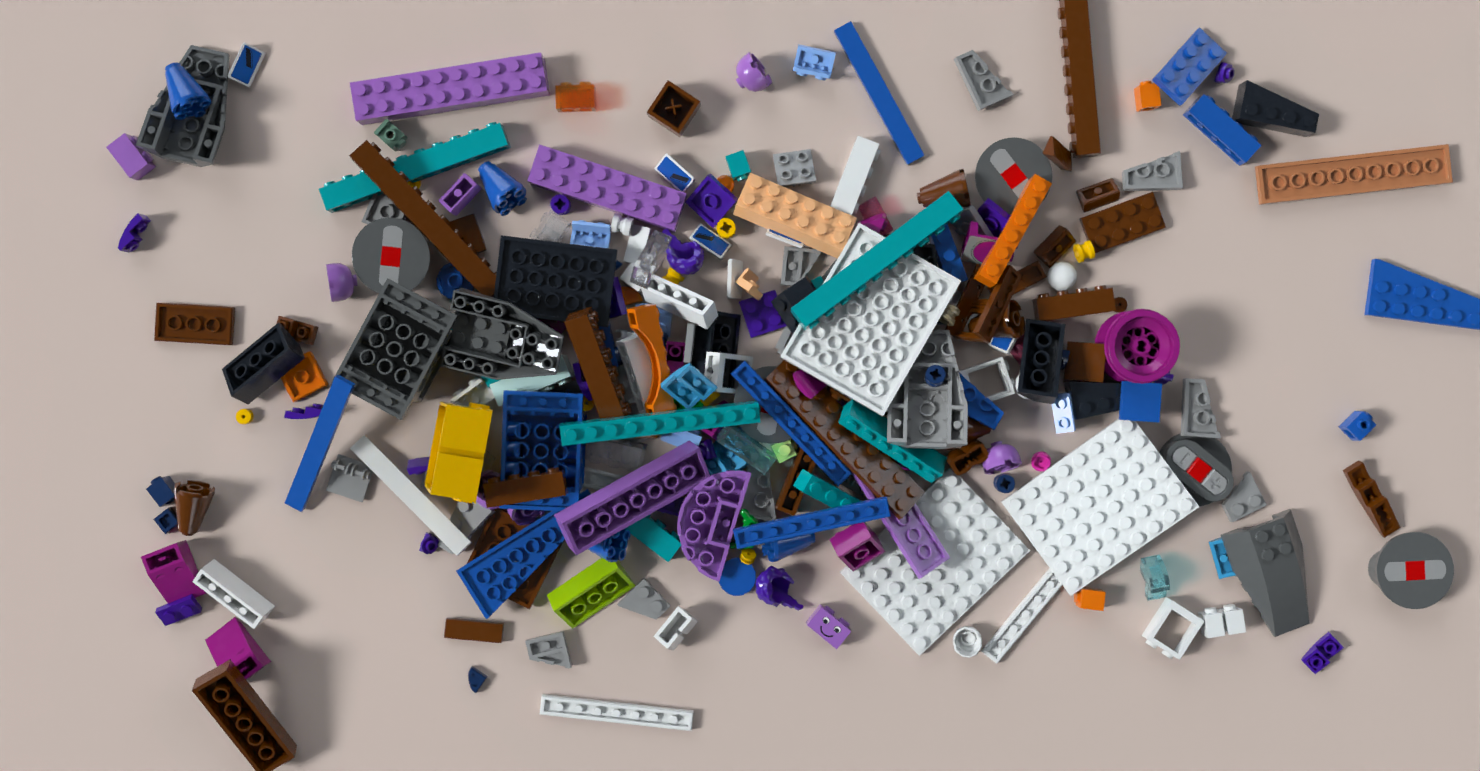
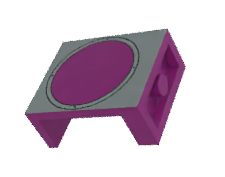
(977, 246)

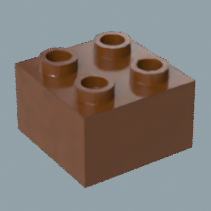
(673, 108)

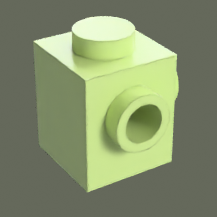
(784, 450)

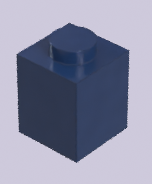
(162, 490)

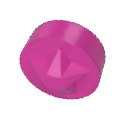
(1041, 461)

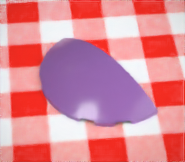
(709, 520)

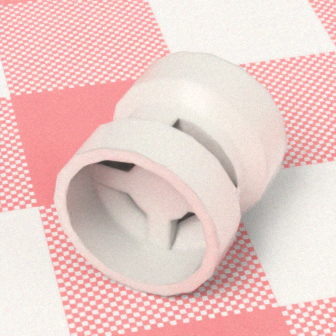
(621, 224)

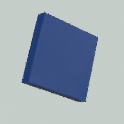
(1140, 401)

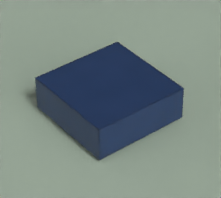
(167, 520)

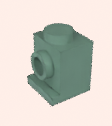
(385, 129)

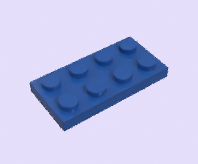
(1189, 66)

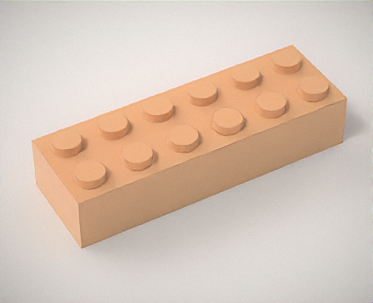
(794, 215)

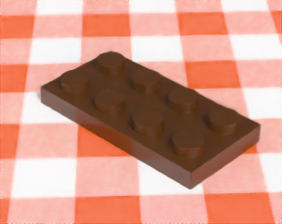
(1123, 222)

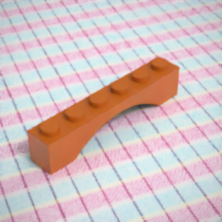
(1012, 233)
(645, 323)

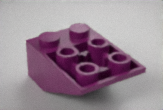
(173, 571)
(237, 644)

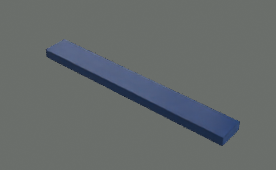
(878, 93)
(791, 423)
(319, 442)
(811, 522)

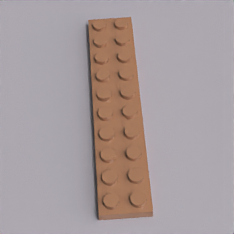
(1353, 174)

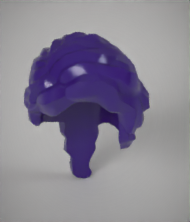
(684, 257)
(773, 588)

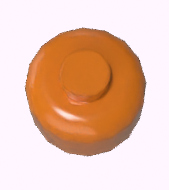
(727, 181)

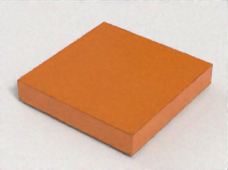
(304, 378)

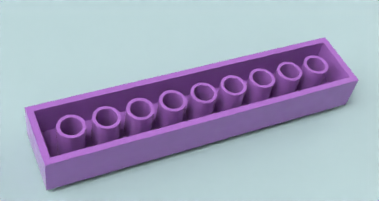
(450, 88)

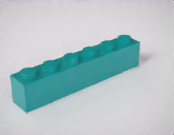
(873, 429)

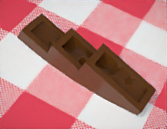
(1371, 499)

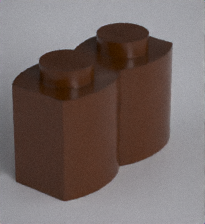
(963, 459)

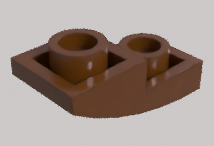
(299, 330)

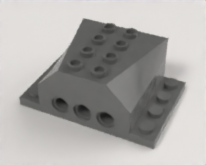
(397, 349)

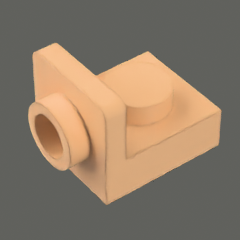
(747, 282)

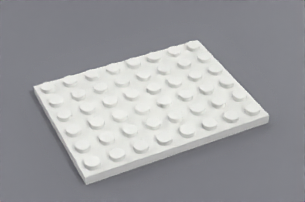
(878, 333)
(1099, 504)
(979, 554)

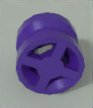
(562, 207)

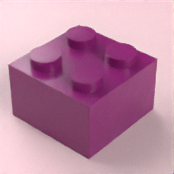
(857, 545)

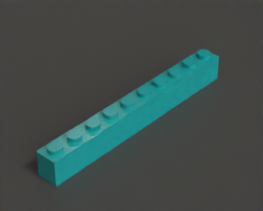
(419, 165)
(877, 260)
(659, 423)

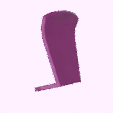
(807, 383)

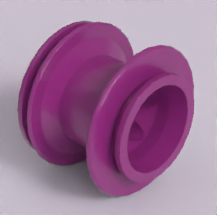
(1158, 349)

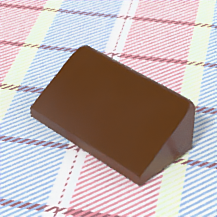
(1058, 154)
(1098, 195)
(1054, 246)

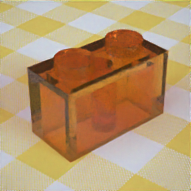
(575, 97)

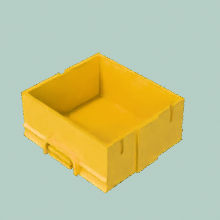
(458, 451)

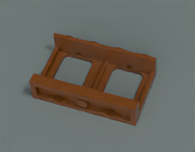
(990, 309)

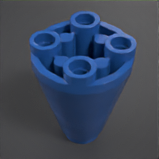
(185, 93)
(501, 188)
(614, 547)
(782, 548)

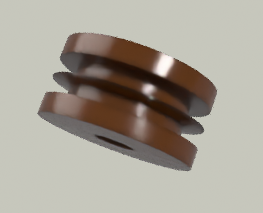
(1123, 304)

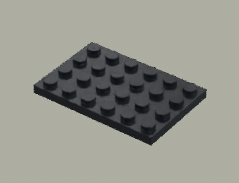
(555, 278)

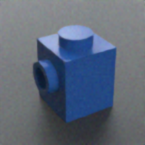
(1357, 425)

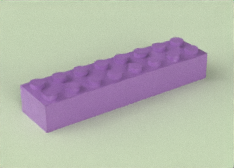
(607, 188)
(632, 497)

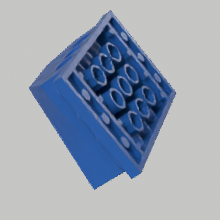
(534, 442)

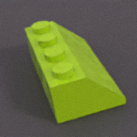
(590, 591)

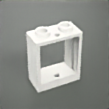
(716, 362)
(1003, 368)
(1159, 619)

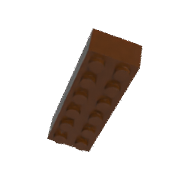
(597, 364)
(244, 717)

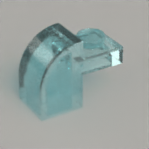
(1155, 576)

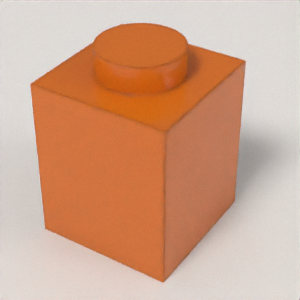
(1147, 96)
(1090, 598)

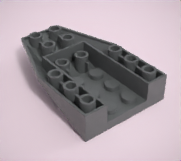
(499, 339)

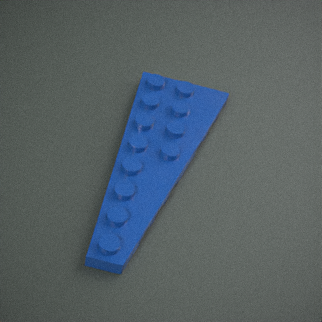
(1411, 297)
(507, 565)

